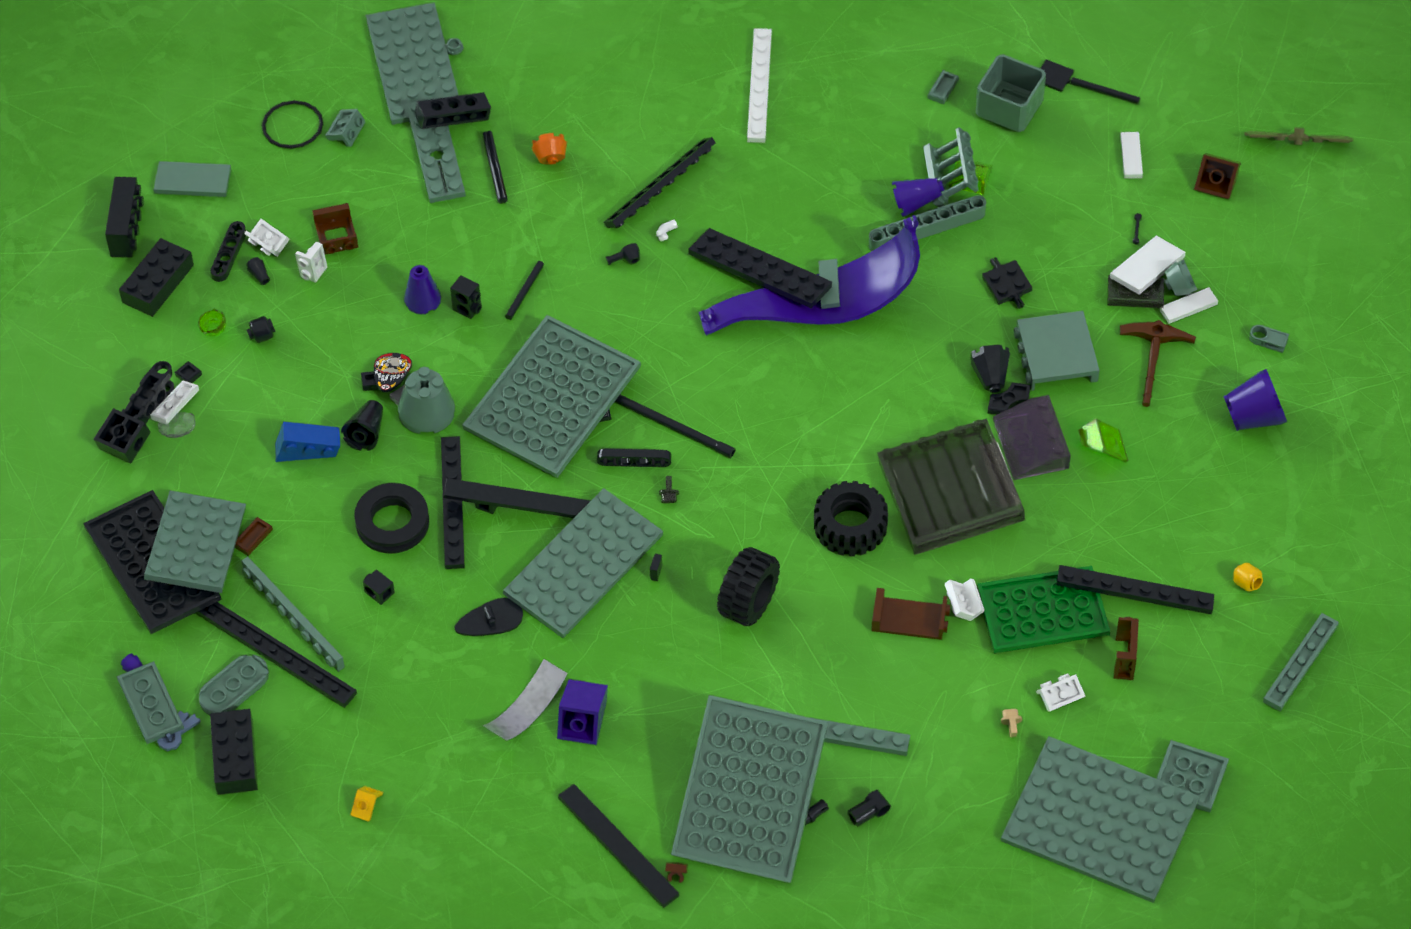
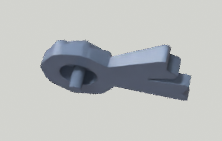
(174, 740)

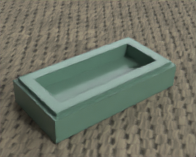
(943, 87)

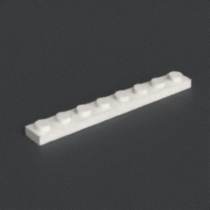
(759, 85)

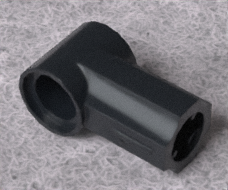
(873, 805)

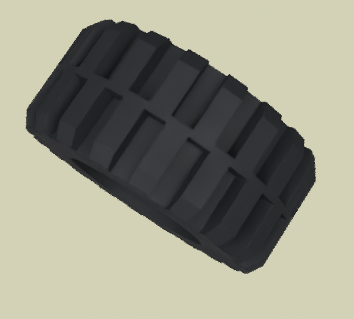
(850, 497)
(748, 586)

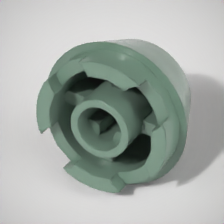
(1180, 279)

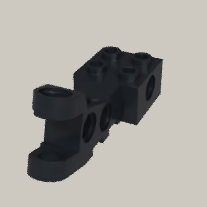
(127, 430)

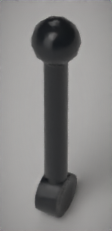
(1138, 217)

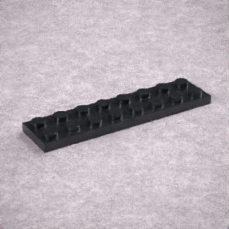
(760, 268)

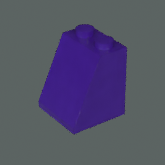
(581, 711)

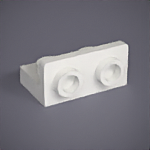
(312, 263)
(1062, 692)

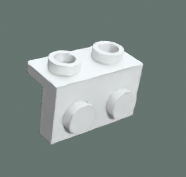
(268, 237)
(964, 599)

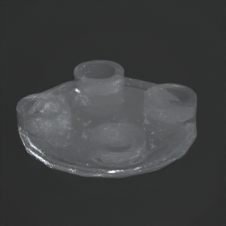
(179, 426)

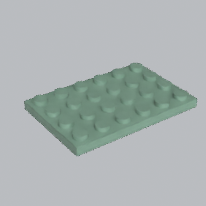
(195, 541)

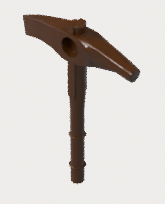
(1156, 333)

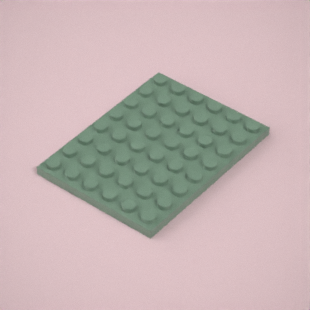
(551, 396)
(749, 788)
(1100, 819)

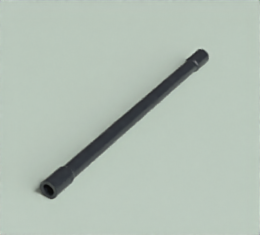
(718, 446)

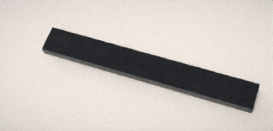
(513, 498)
(618, 845)

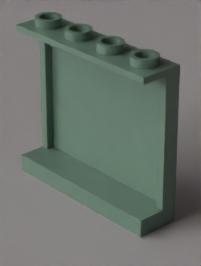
(1056, 348)

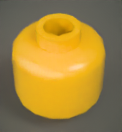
(1248, 577)

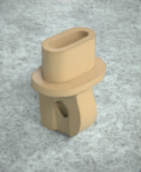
(1011, 718)

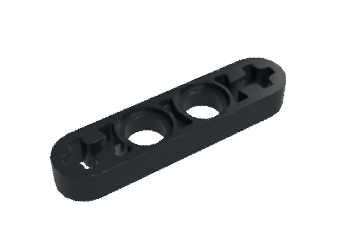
(224, 250)
(634, 457)

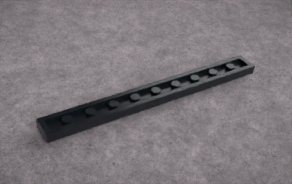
(279, 653)

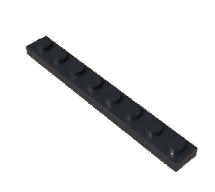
(664, 179)
(452, 508)
(1135, 589)

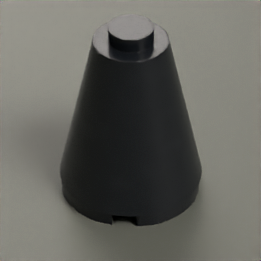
(364, 426)

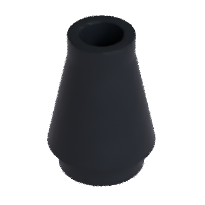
(258, 270)

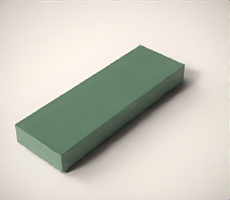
(829, 270)

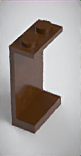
(909, 617)

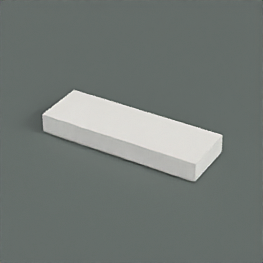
(1131, 155)
(1189, 305)
(174, 402)

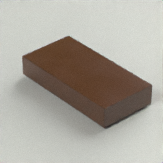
(253, 536)

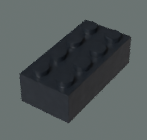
(124, 217)
(156, 277)
(233, 751)

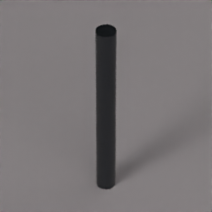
(1105, 90)
(524, 290)

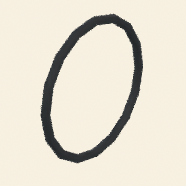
(288, 103)

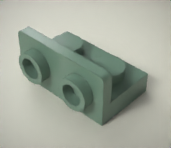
(346, 126)

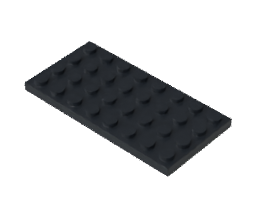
(125, 543)

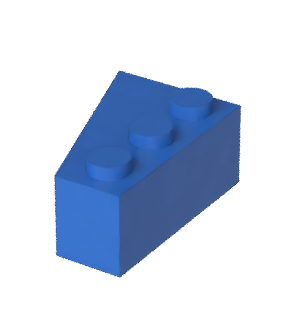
(306, 441)

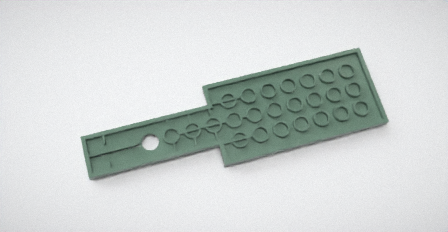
(415, 69)

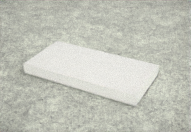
(1147, 265)

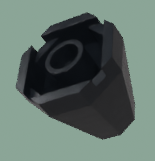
(991, 366)

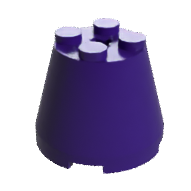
(1255, 403)

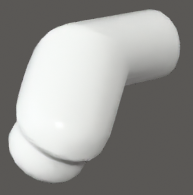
(666, 227)

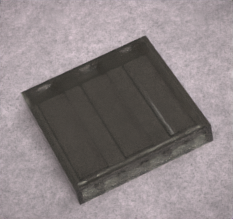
(951, 486)

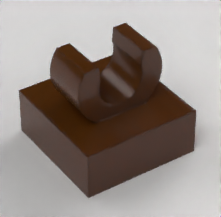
(676, 868)

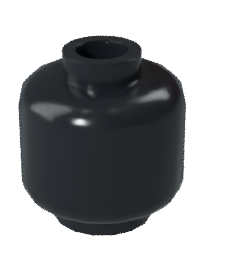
(261, 329)

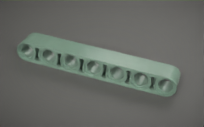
(934, 220)

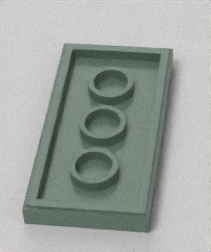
(192, 179)
(150, 702)

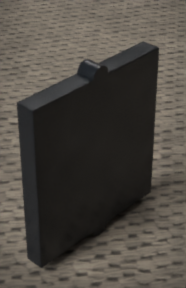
(1056, 75)

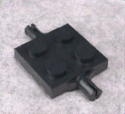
(1007, 282)

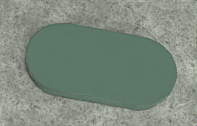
(233, 684)

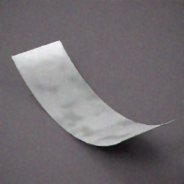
(530, 702)

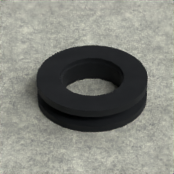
(384, 496)

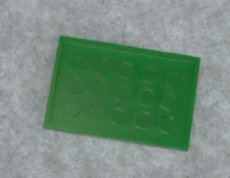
(1039, 613)

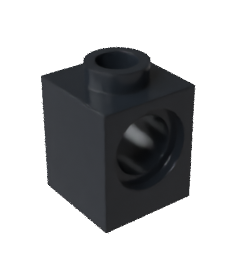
(378, 587)

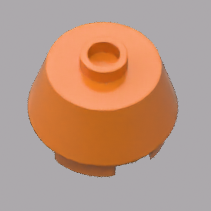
(549, 148)

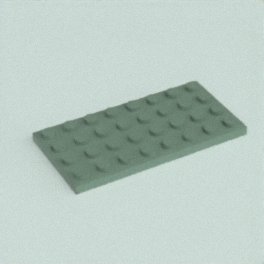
(583, 563)

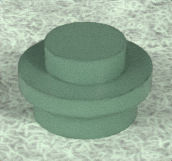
(454, 46)

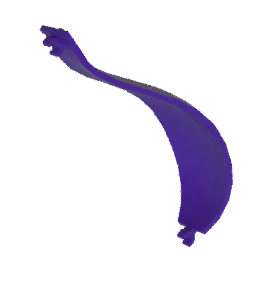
(863, 289)

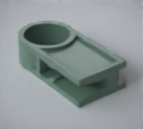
(1273, 338)

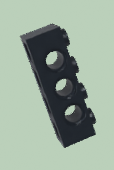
(452, 110)

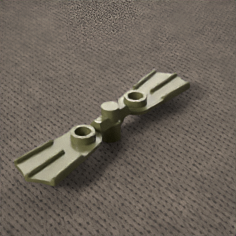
(1298, 136)

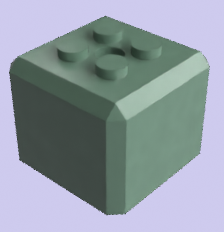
(1010, 93)

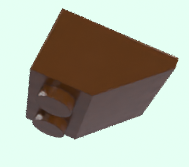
(1217, 175)

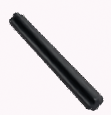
(495, 167)

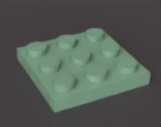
(1194, 772)

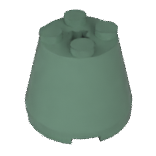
(425, 402)

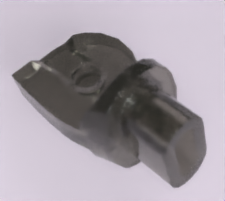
(668, 495)

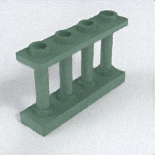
(936, 167)

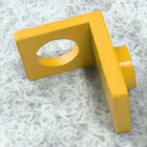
(365, 802)

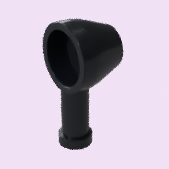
(629, 252)

